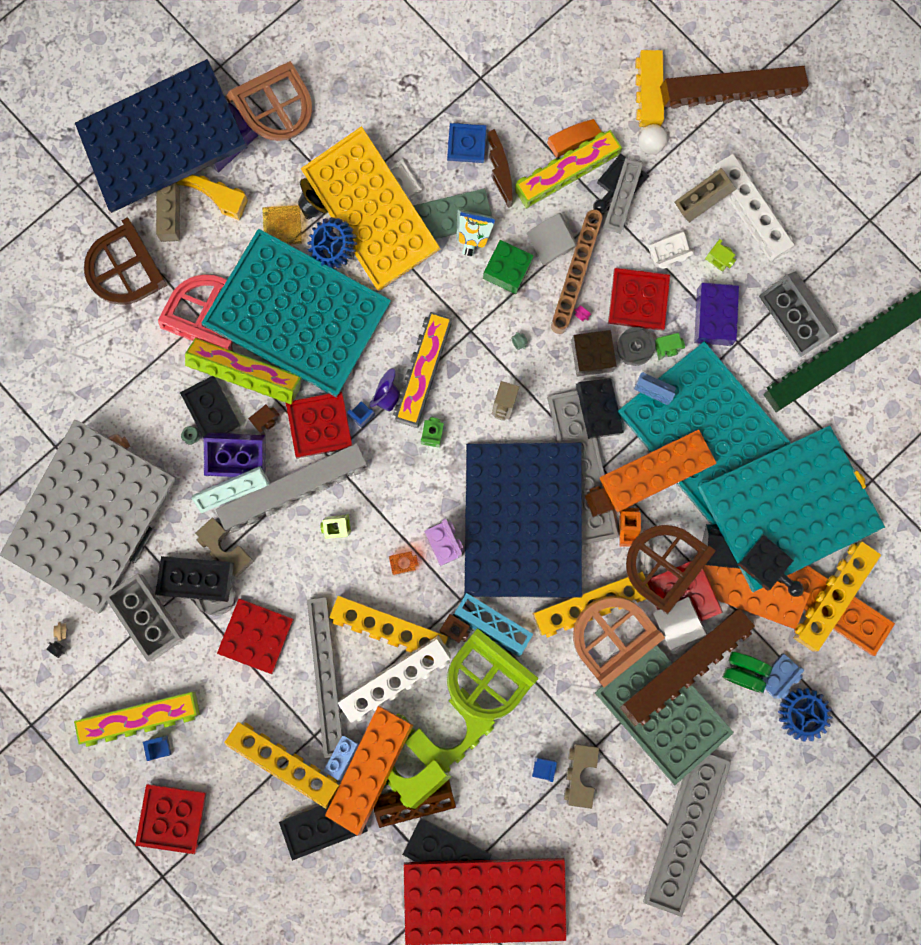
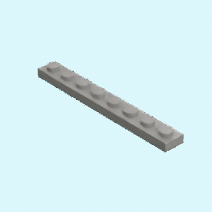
(324, 674)

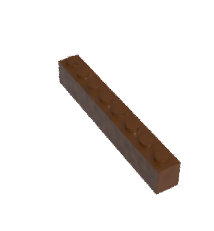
(734, 86)
(689, 665)

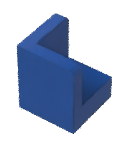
(361, 414)
(157, 748)
(544, 769)

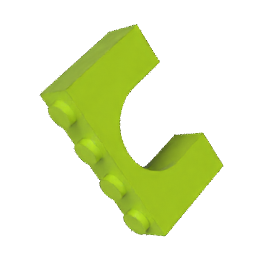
(428, 751)
(420, 787)

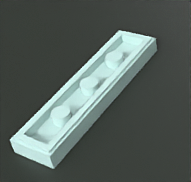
(230, 489)

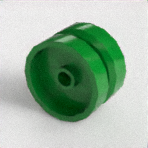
(748, 670)

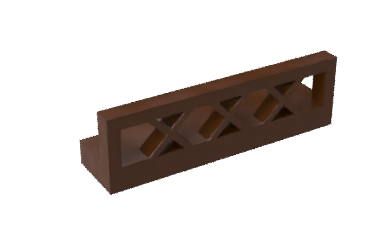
(392, 805)

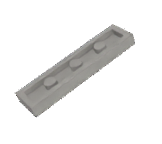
(623, 196)

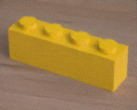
(649, 92)

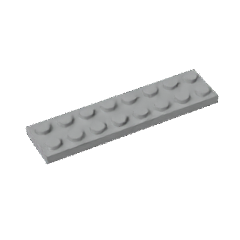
(570, 428)
(686, 836)

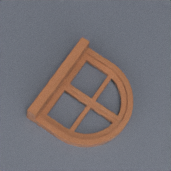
(264, 82)
(628, 654)

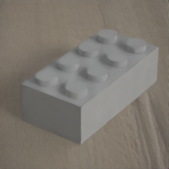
(144, 617)

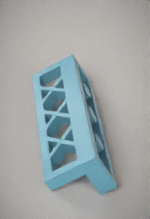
(493, 632)

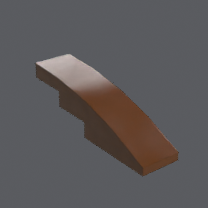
(501, 173)

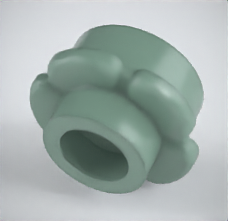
(519, 341)
(190, 430)

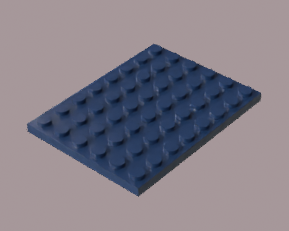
(160, 135)
(523, 520)

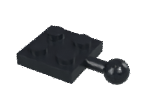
(609, 182)
(767, 565)

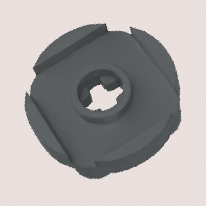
(641, 338)

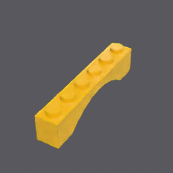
(229, 201)

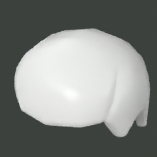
(652, 139)

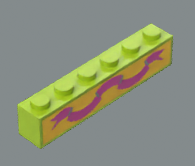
(567, 169)
(242, 371)
(135, 718)

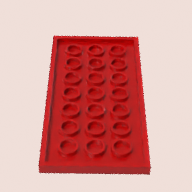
(484, 901)

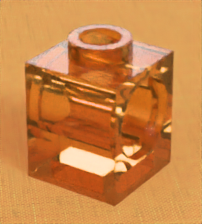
(394, 562)

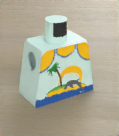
(473, 230)

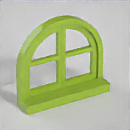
(501, 661)

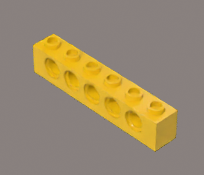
(867, 559)
(344, 605)
(543, 617)
(244, 731)

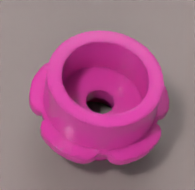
(582, 313)

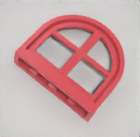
(188, 329)

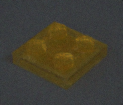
(283, 223)

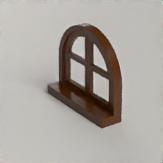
(142, 256)
(685, 578)

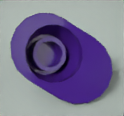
(386, 392)

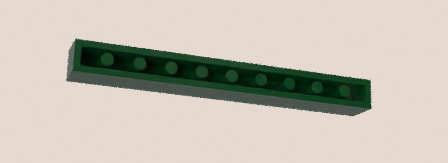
(845, 353)

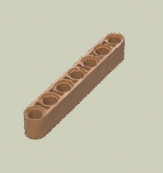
(576, 263)

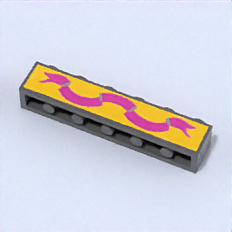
(423, 370)

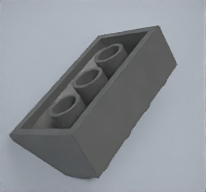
(798, 313)

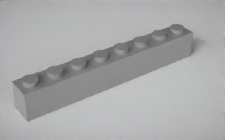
(291, 488)

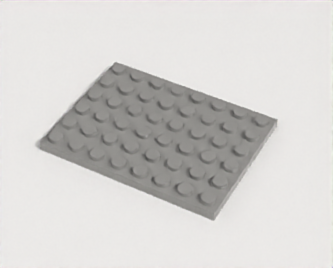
(87, 516)

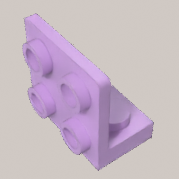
(444, 543)

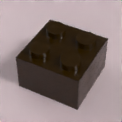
(593, 353)

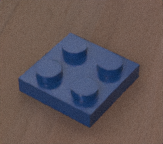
(466, 143)

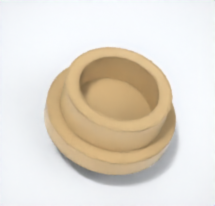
(60, 631)

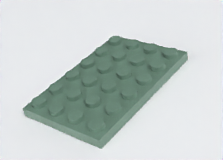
(678, 734)

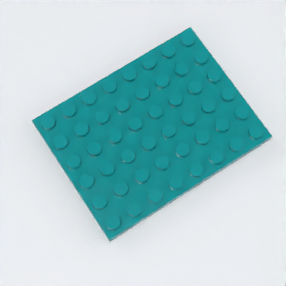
(296, 312)
(717, 406)
(795, 497)

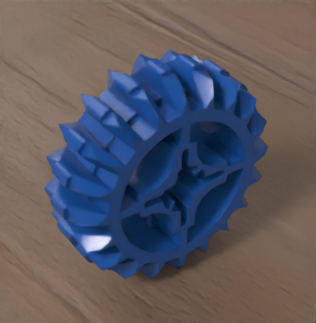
(323, 239)
(808, 708)

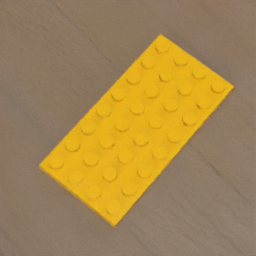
(366, 195)

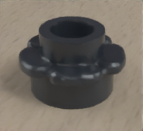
(55, 649)

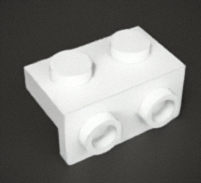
(670, 250)

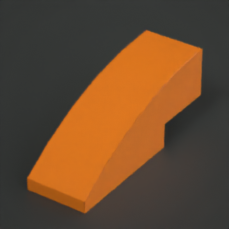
(573, 137)

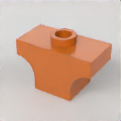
(629, 526)

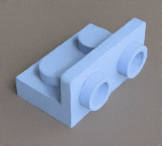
(341, 758)

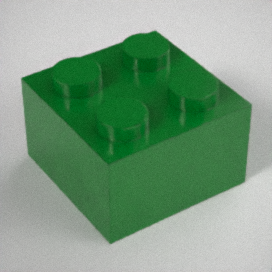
(508, 267)

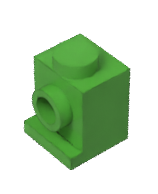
(669, 345)
(432, 439)

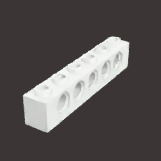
(741, 202)
(356, 711)

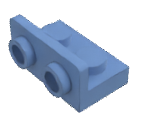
(655, 388)
(782, 676)

